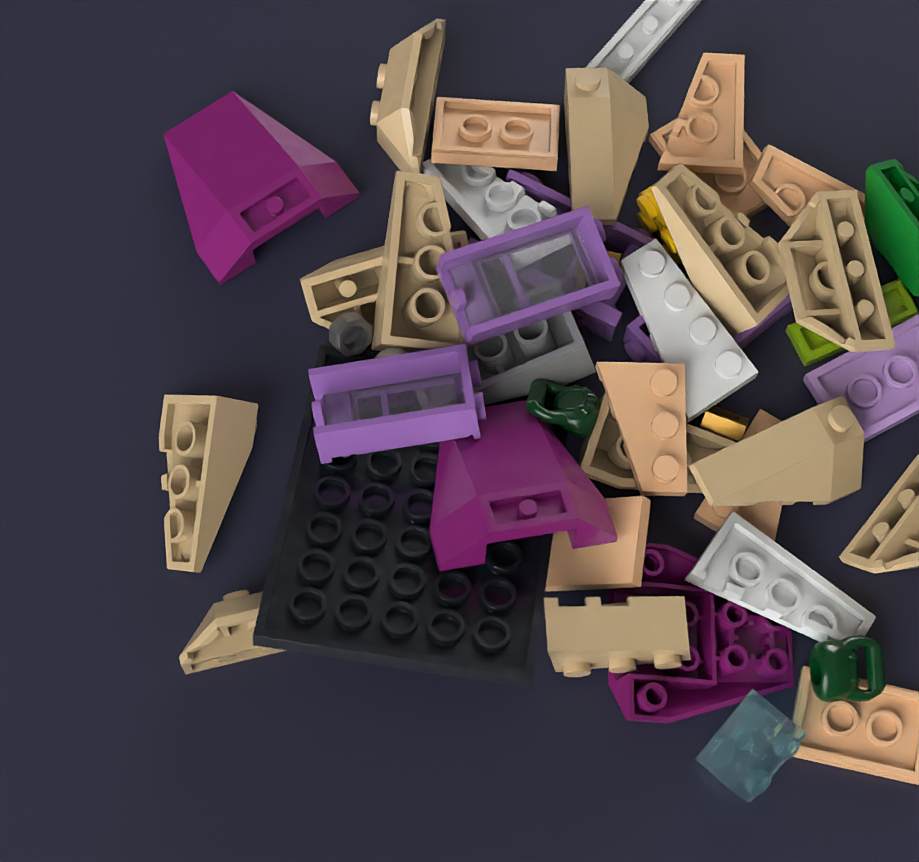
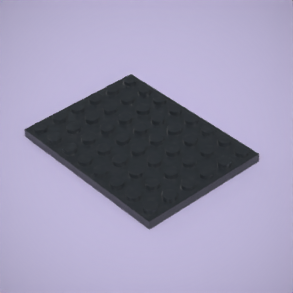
(362, 577)

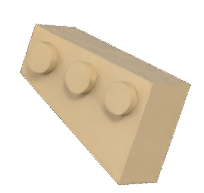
(617, 634)

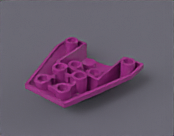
(247, 181)
(509, 488)
(728, 649)

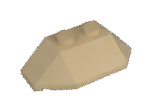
(409, 96)
(835, 274)
(350, 285)
(892, 532)
(225, 634)

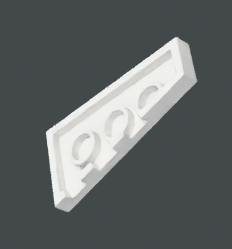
(487, 201)
(685, 329)
(774, 583)

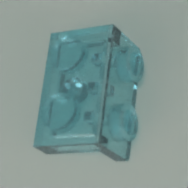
(751, 746)

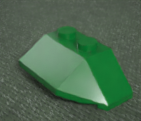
(894, 218)

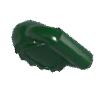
(574, 406)
(835, 669)

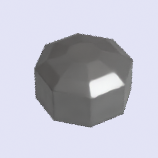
(350, 333)

